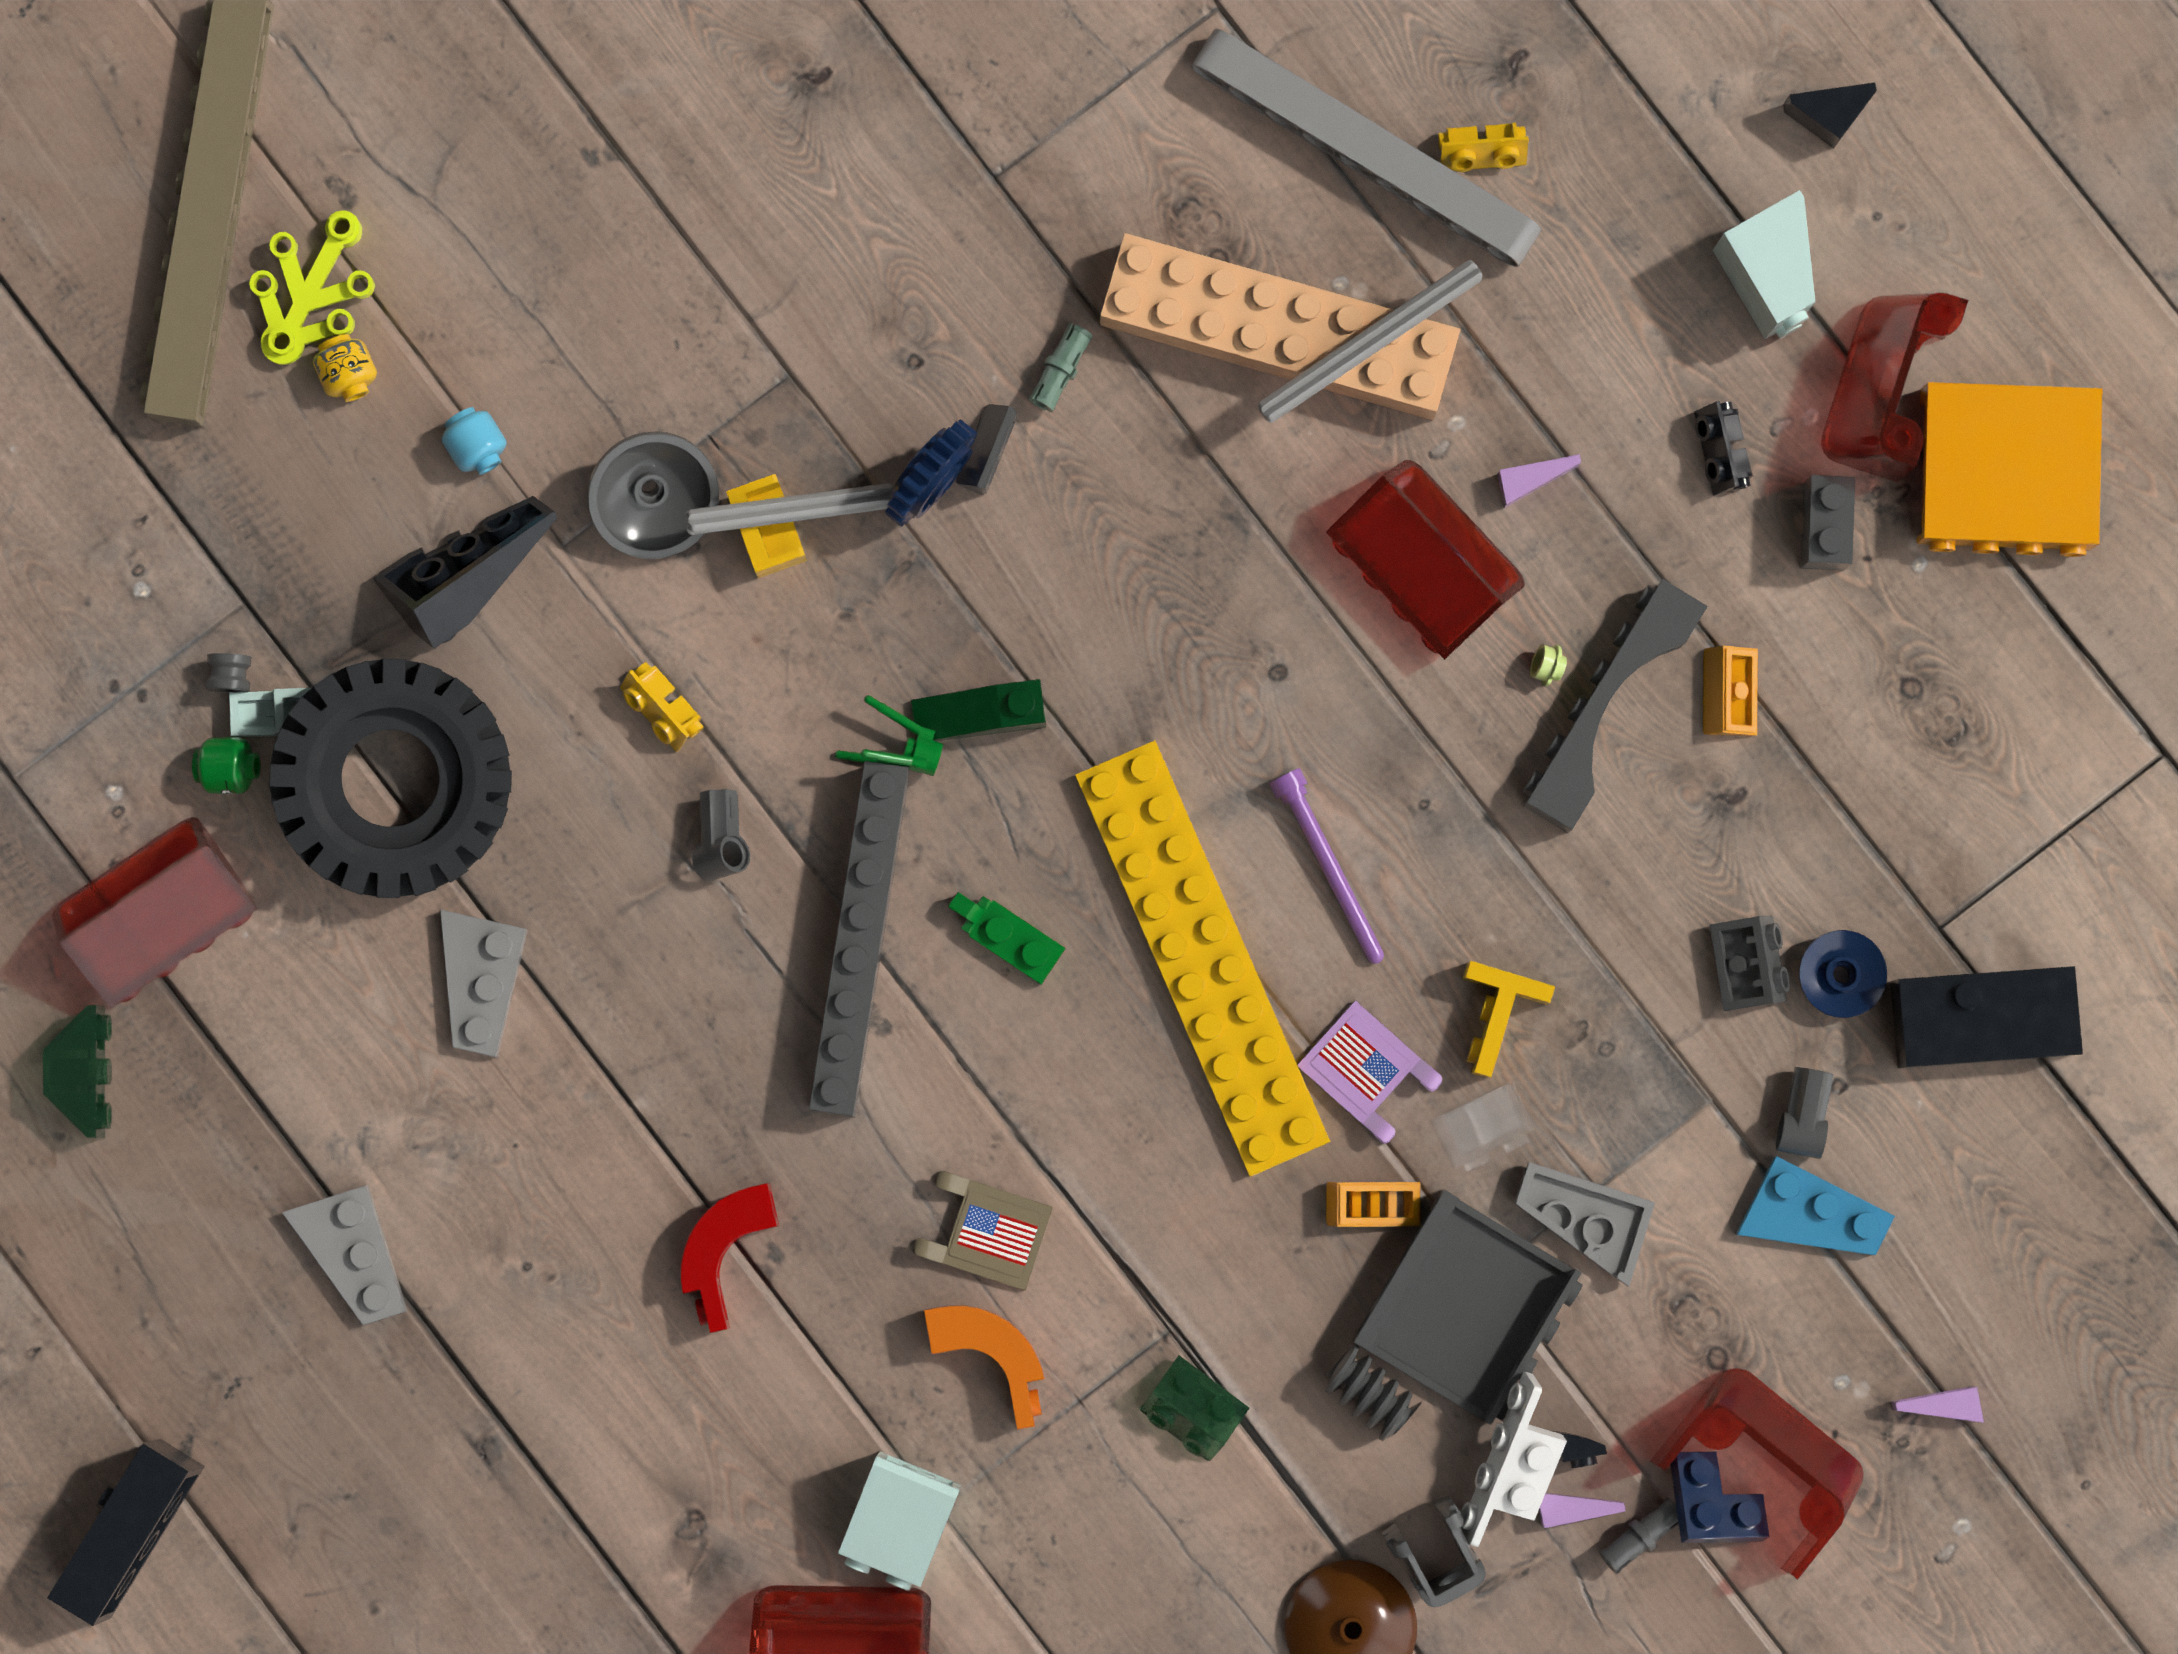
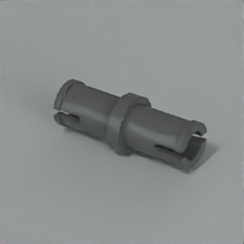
(1641, 1536)

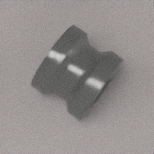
(228, 672)

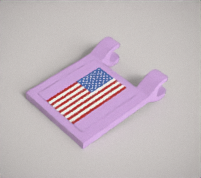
(1362, 1065)

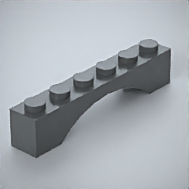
(1567, 782)

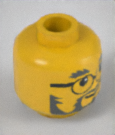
(344, 367)

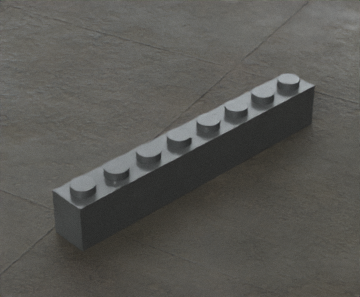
(860, 939)

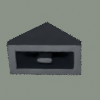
(1829, 111)

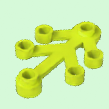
(308, 293)

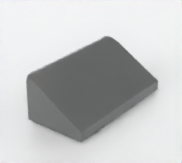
(988, 448)

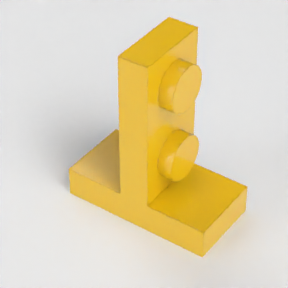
(1497, 1010)

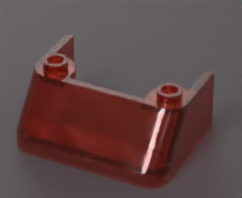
(1745, 1404)
(840, 1620)

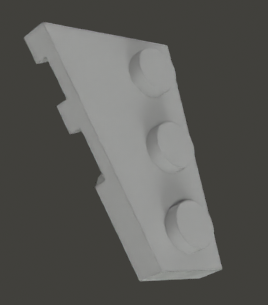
(481, 978)
(1588, 1216)
(352, 1251)

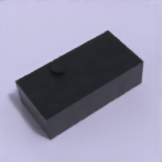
(1986, 1017)
(125, 1531)

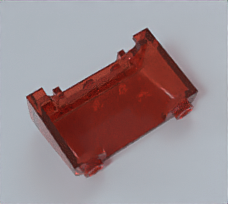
(1863, 419)

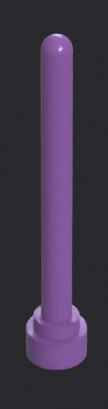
(1292, 791)

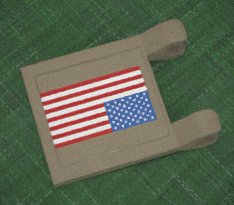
(993, 1232)

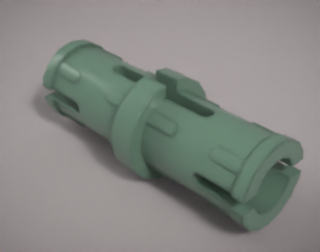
(1060, 367)

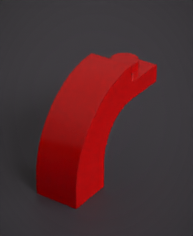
(712, 1236)

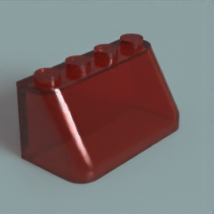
(1426, 557)
(152, 911)

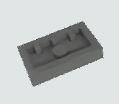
(1749, 962)

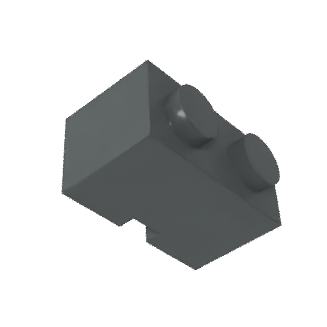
(1828, 522)

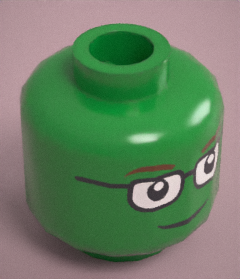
(225, 765)

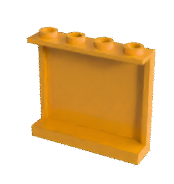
(2011, 468)

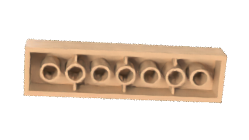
(1271, 324)

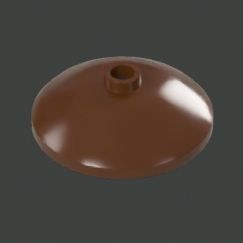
(1345, 1594)

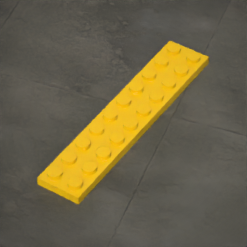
(1202, 958)

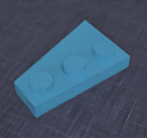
(1812, 1212)

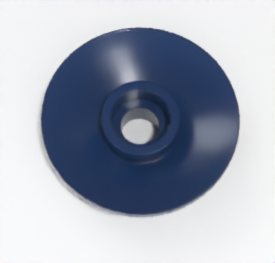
(1865, 973)

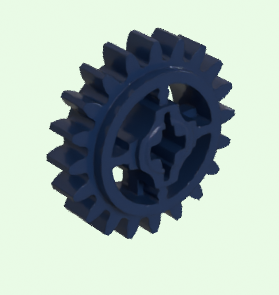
(931, 472)

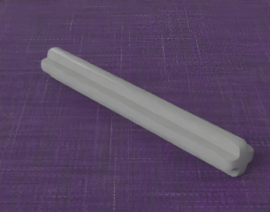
(788, 509)

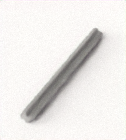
(1370, 341)

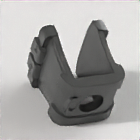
(1451, 1583)

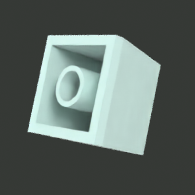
(1772, 266)
(898, 1521)

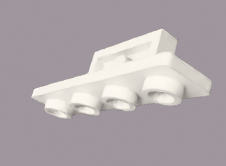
(1517, 1466)

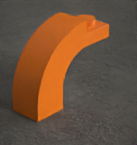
(985, 1331)

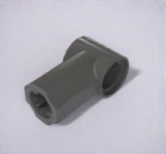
(721, 847)
(1803, 1125)

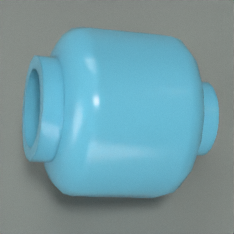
(474, 441)

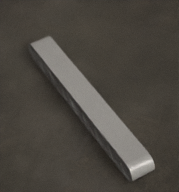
(1366, 148)

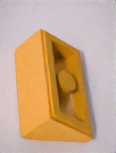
(1730, 691)

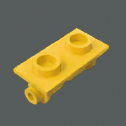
(1503, 147)
(646, 693)

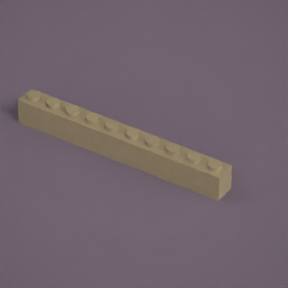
(207, 211)

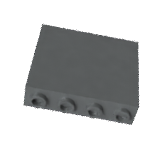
(1468, 1307)

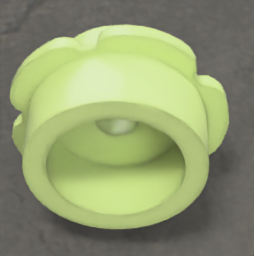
(1548, 664)

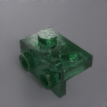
(1193, 1409)

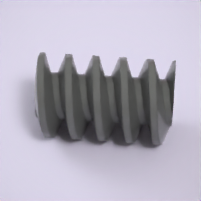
(1370, 1393)

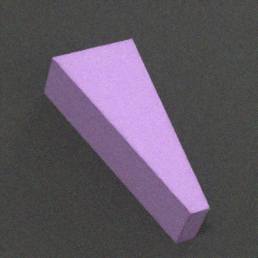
(1525, 479)
(1955, 1404)
(1565, 1509)

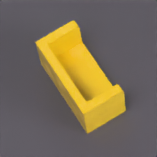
(773, 545)

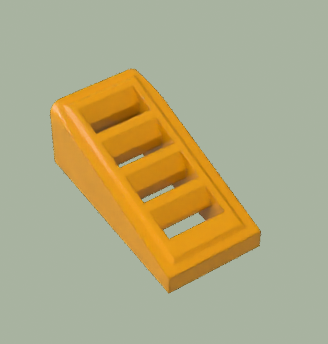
(1337, 1204)

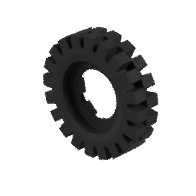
(374, 857)

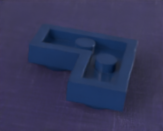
(1708, 1514)

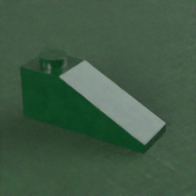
(982, 710)

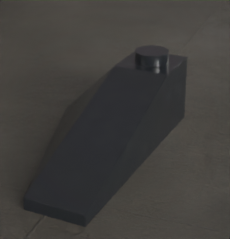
(452, 583)

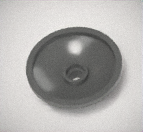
(654, 520)

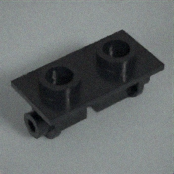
(1716, 428)

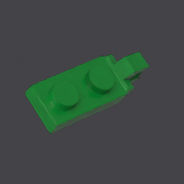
(1008, 936)

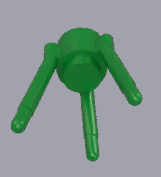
(918, 754)

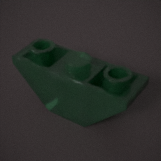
(78, 1071)

